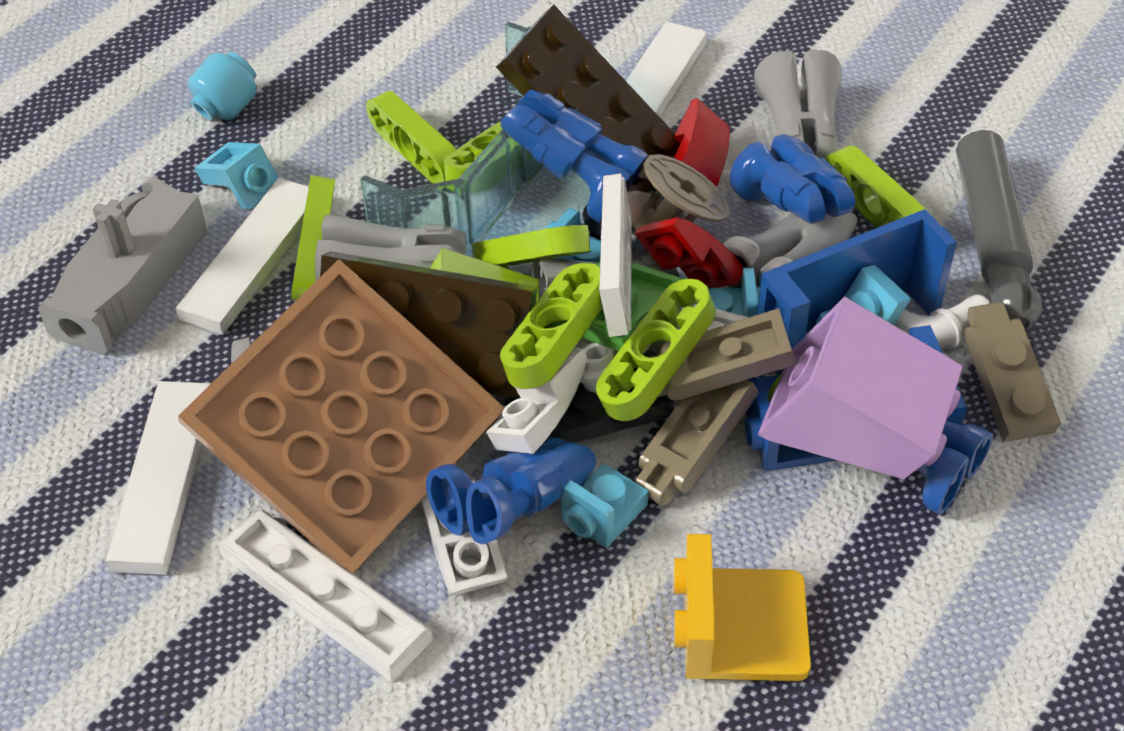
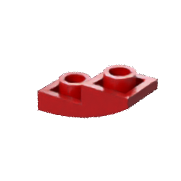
(703, 141)
(692, 249)

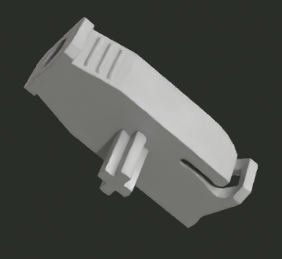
(123, 265)

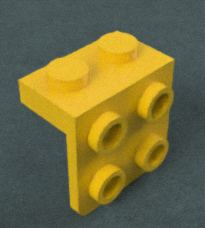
(739, 619)

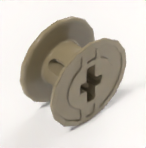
(683, 192)

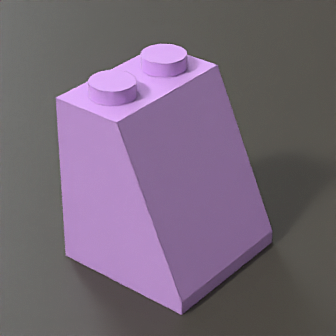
(864, 394)

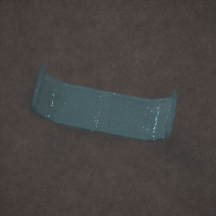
(464, 203)

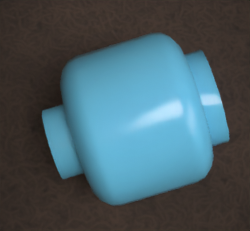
(222, 86)

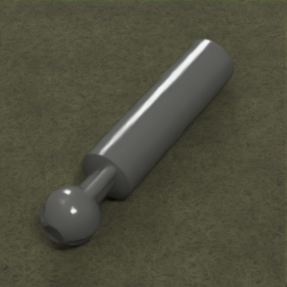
(998, 224)

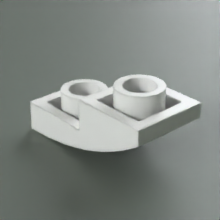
(538, 411)
(461, 559)

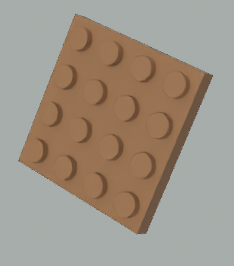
(341, 416)

